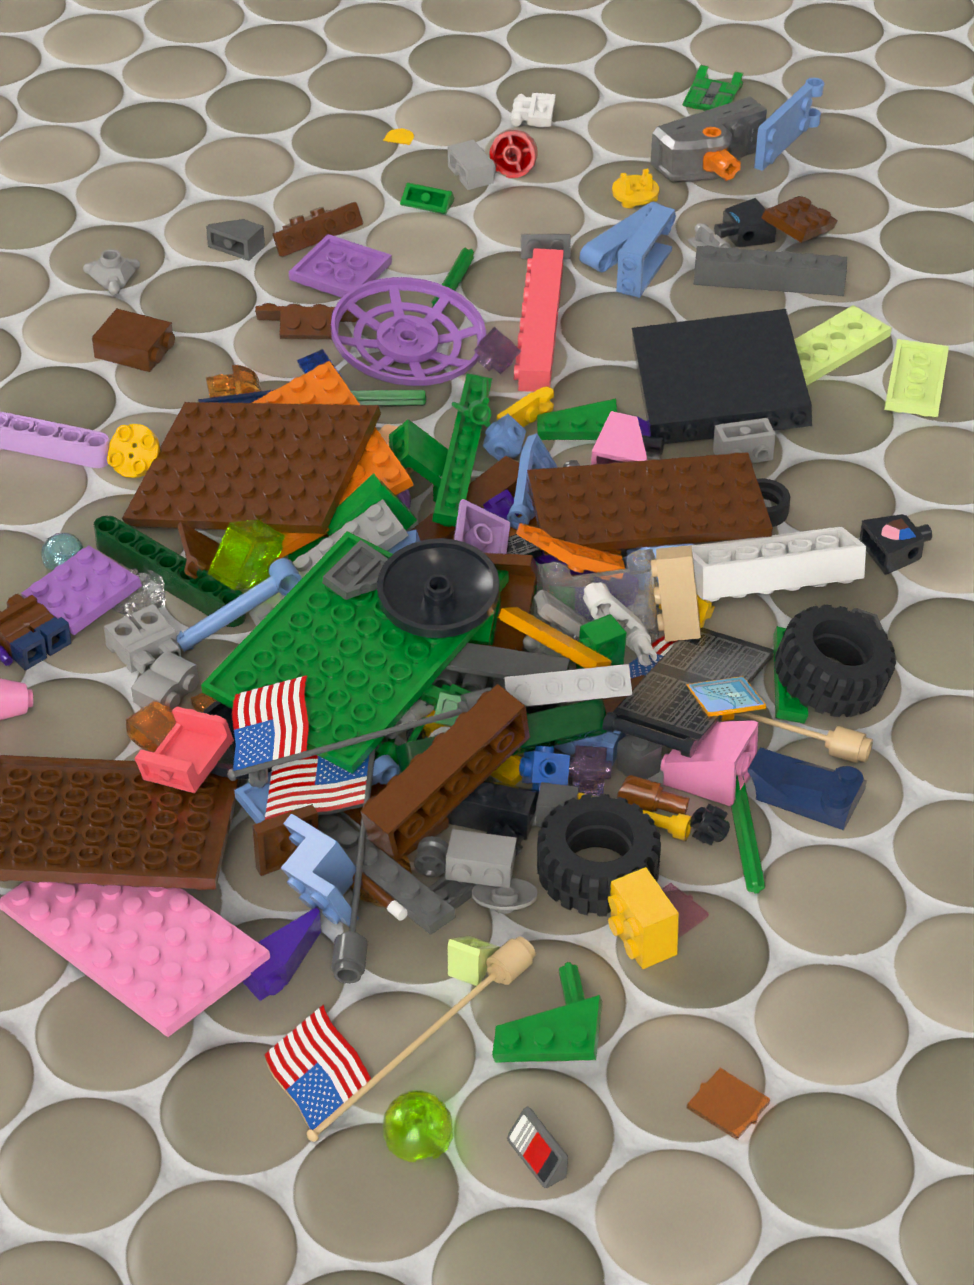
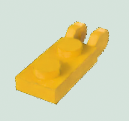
(533, 404)

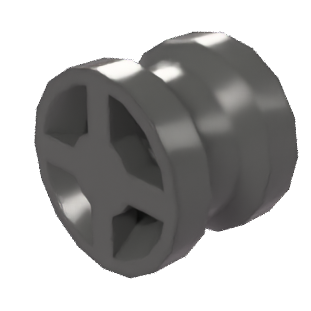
(431, 856)

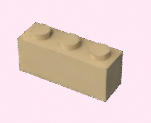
(676, 593)

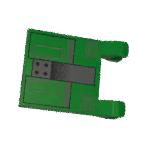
(710, 93)

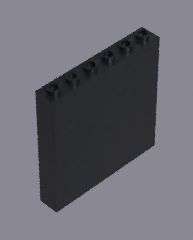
(720, 374)

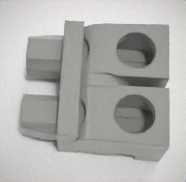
(141, 641)

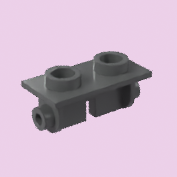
(545, 241)

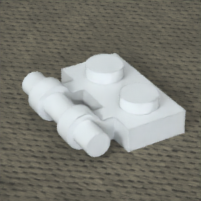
(536, 110)

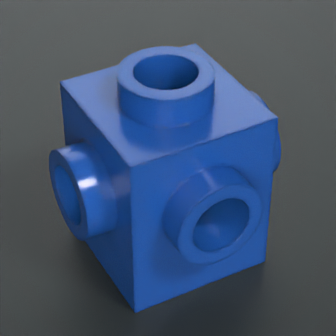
(544, 767)

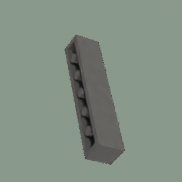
(770, 270)

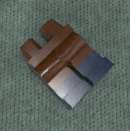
(28, 627)

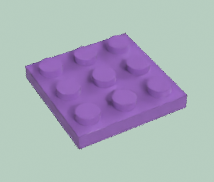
(339, 266)
(84, 588)

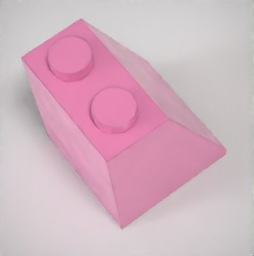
(619, 441)
(716, 762)

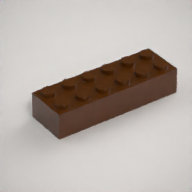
(446, 773)

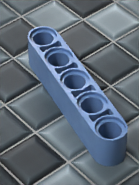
(603, 250)

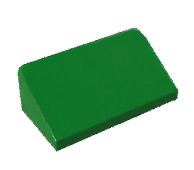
(427, 198)

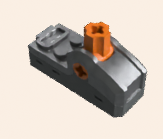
(707, 142)

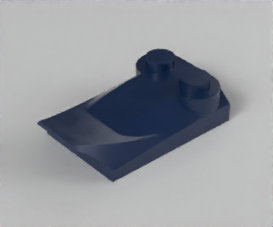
(807, 787)

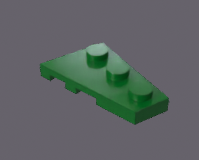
(575, 423)
(552, 1035)

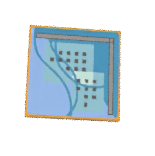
(726, 697)

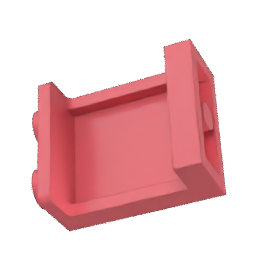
(187, 751)

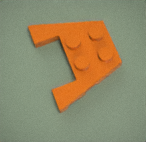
(575, 555)

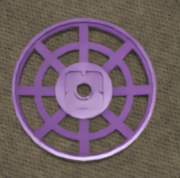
(395, 331)

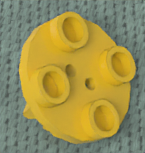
(635, 189)
(123, 446)

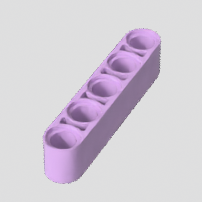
(53, 440)

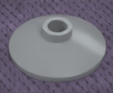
(505, 899)

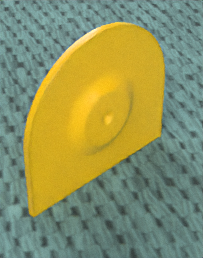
(399, 136)

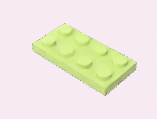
(917, 378)

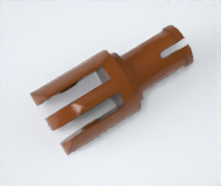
(650, 796)

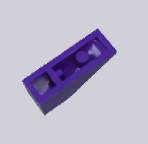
(287, 950)

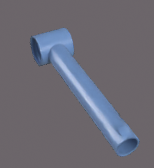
(282, 579)

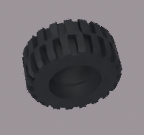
(823, 683)
(591, 824)

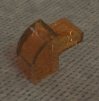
(239, 382)

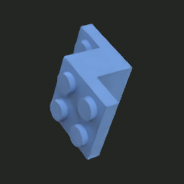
(319, 870)

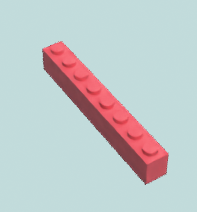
(539, 320)

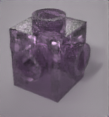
(496, 351)
(590, 769)

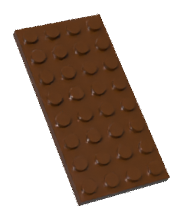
(651, 502)

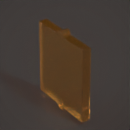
(728, 1103)

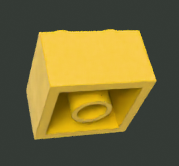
(643, 918)

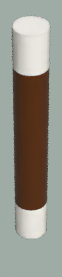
(382, 897)

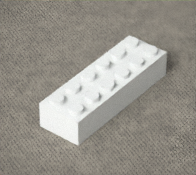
(777, 563)

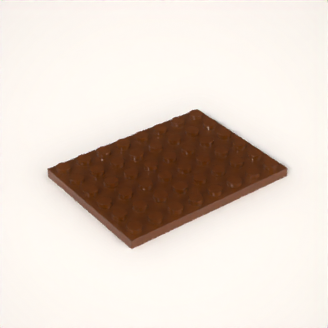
(253, 464)
(109, 825)

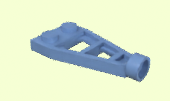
(533, 456)

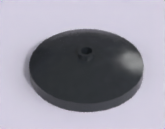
(438, 588)

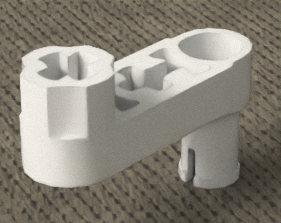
(602, 603)

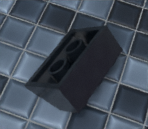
(497, 802)

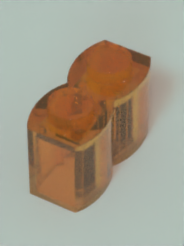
(150, 725)

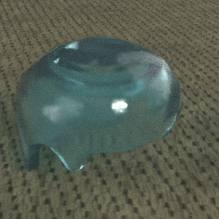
(59, 549)

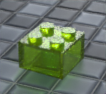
(246, 554)

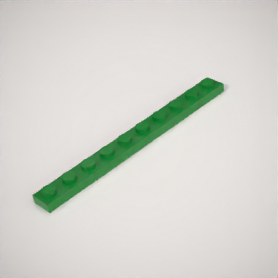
(460, 456)

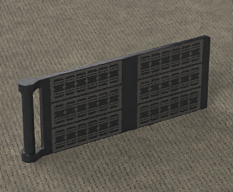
(662, 703)

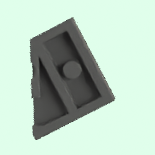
(355, 571)

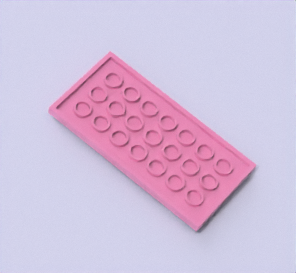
(141, 944)

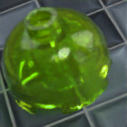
(417, 1126)

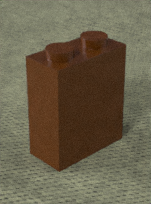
(133, 340)

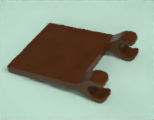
(198, 549)

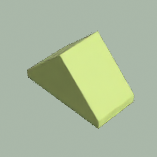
(468, 958)

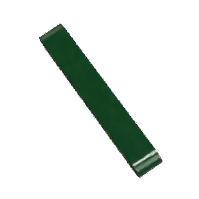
(143, 553)
(545, 729)

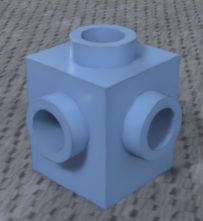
(504, 438)

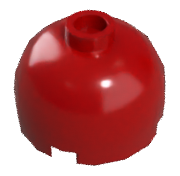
(514, 153)

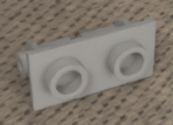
(705, 236)

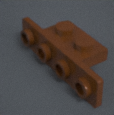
(310, 230)
(302, 321)

